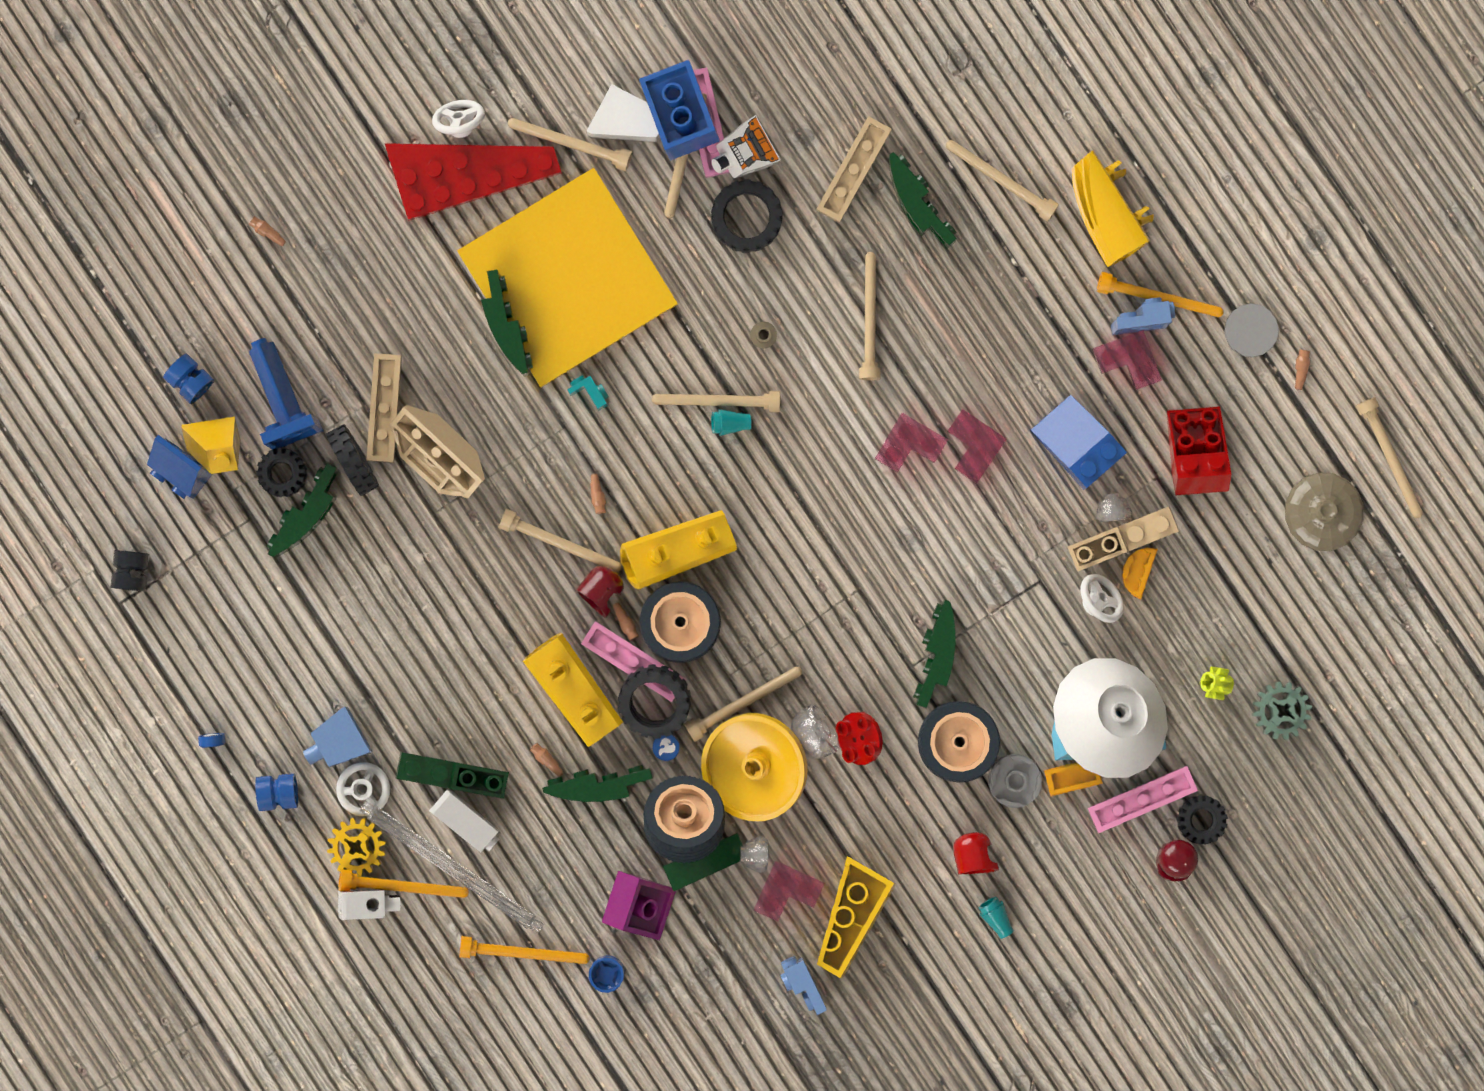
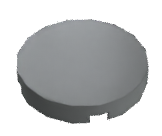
(1251, 330)
(1014, 773)

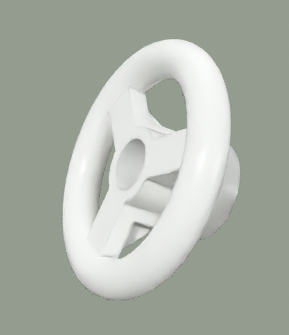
(460, 120)
(1098, 599)
(371, 769)

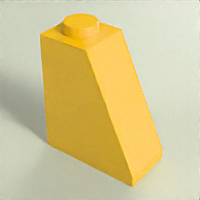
(214, 444)

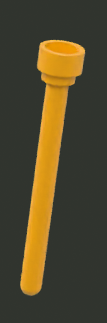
(1108, 283)
(350, 880)
(470, 948)

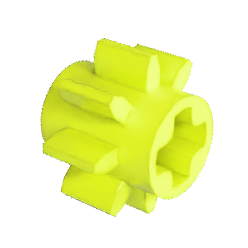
(1217, 683)

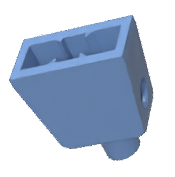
(337, 740)

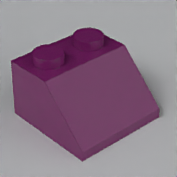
(638, 905)

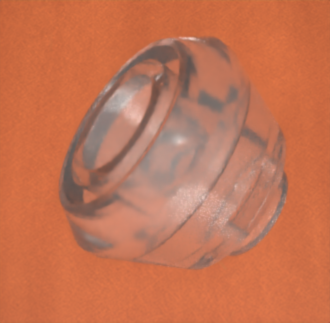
(1113, 508)
(756, 854)

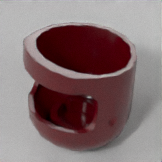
(599, 587)
(1177, 860)

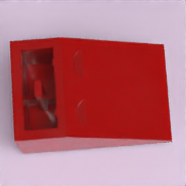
(1198, 451)

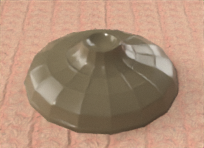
(1324, 511)

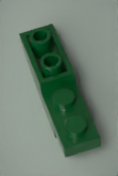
(910, 194)
(507, 334)
(300, 524)
(941, 643)
(452, 775)
(587, 789)

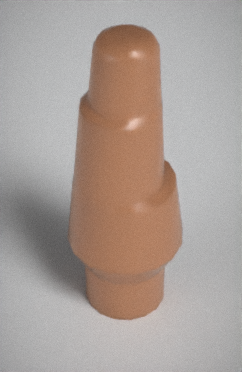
(264, 229)
(1302, 367)
(597, 496)
(626, 623)
(545, 758)

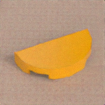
(1137, 570)

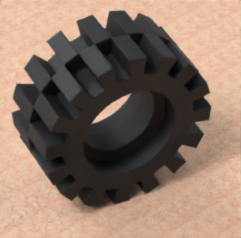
(265, 472)
(1218, 819)

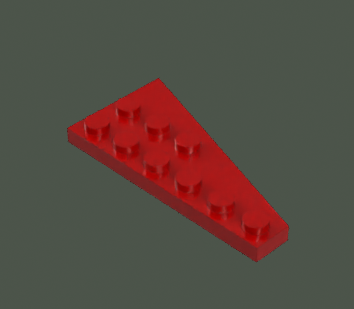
(451, 175)

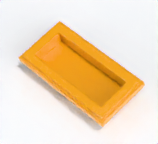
(1070, 778)

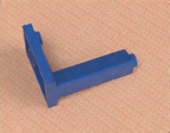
(291, 423)

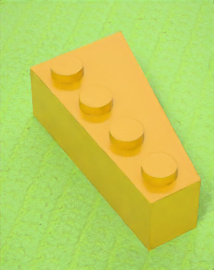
(855, 910)

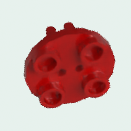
(859, 738)

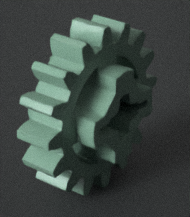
(1275, 720)

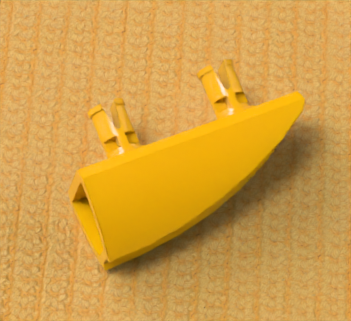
(1105, 212)
(676, 549)
(572, 689)

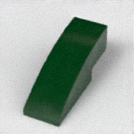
(725, 855)

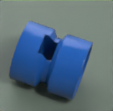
(190, 380)
(276, 792)
(606, 973)

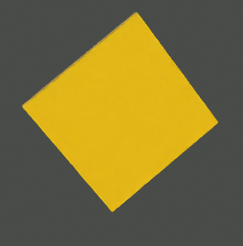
(570, 275)

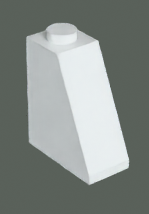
(623, 118)
(465, 821)

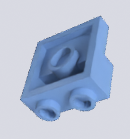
(1151, 315)
(799, 979)

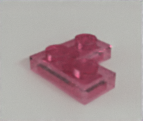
(1130, 352)
(909, 436)
(982, 444)
(786, 883)

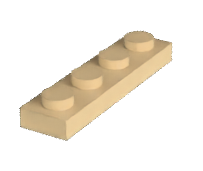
(853, 169)
(383, 407)

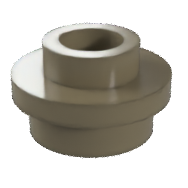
(760, 343)

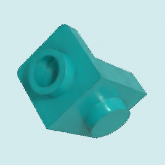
(596, 393)

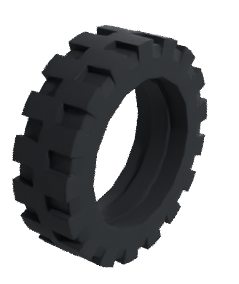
(736, 189)
(352, 460)
(654, 727)

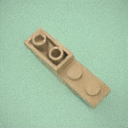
(1123, 538)

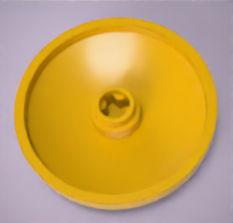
(755, 766)

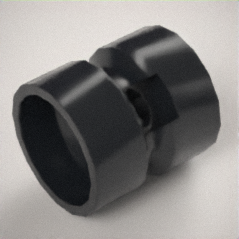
(126, 561)

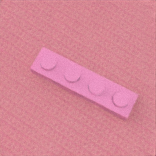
(709, 152)
(623, 655)
(1142, 799)

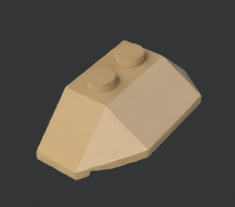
(437, 452)

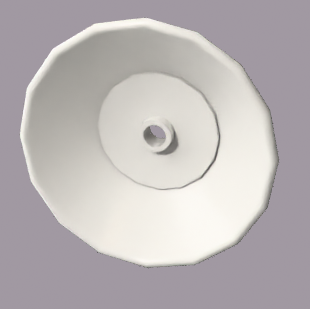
(1089, 722)

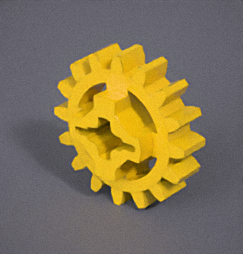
(349, 856)

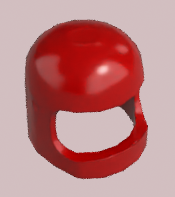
(972, 854)

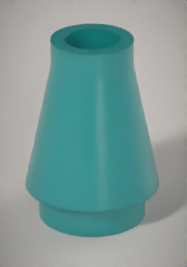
(729, 422)
(996, 917)

